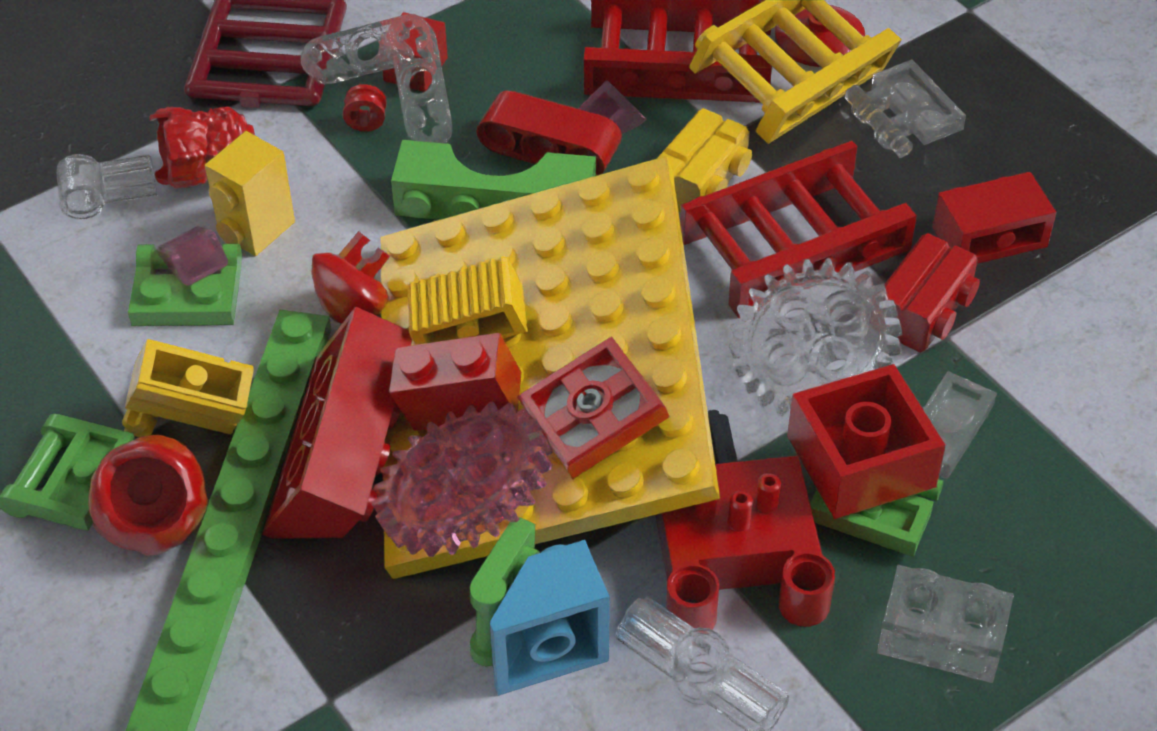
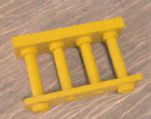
(810, 90)

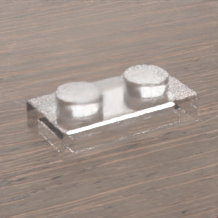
(957, 414)

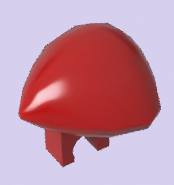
(349, 280)

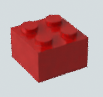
(865, 441)

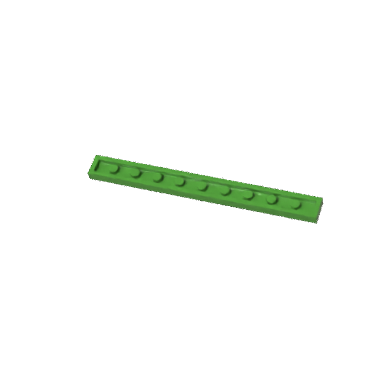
(230, 530)

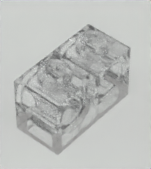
(942, 633)

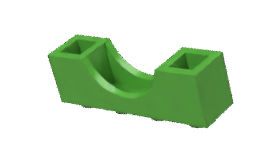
(437, 186)

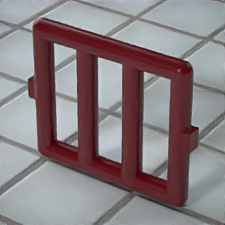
(252, 94)

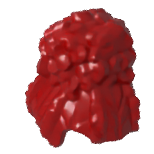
(191, 140)

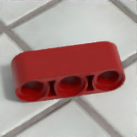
(532, 126)

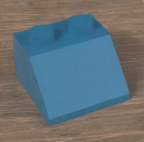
(551, 619)

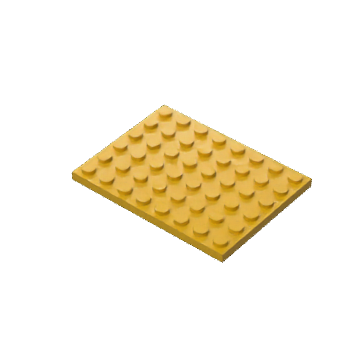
(592, 267)

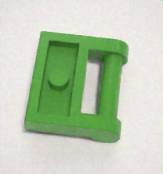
(168, 302)
(67, 489)
(495, 580)

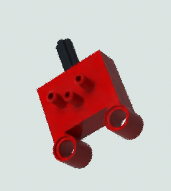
(746, 538)

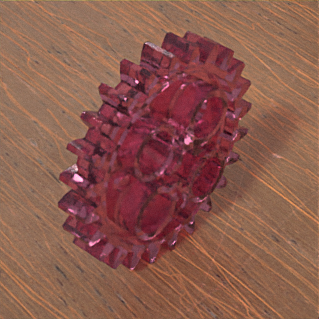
(462, 479)

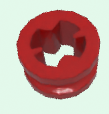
(364, 96)

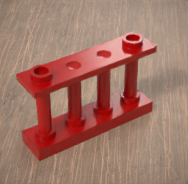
(662, 72)
(862, 243)

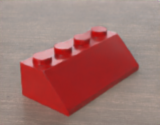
(339, 433)

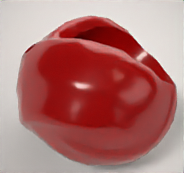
(147, 495)

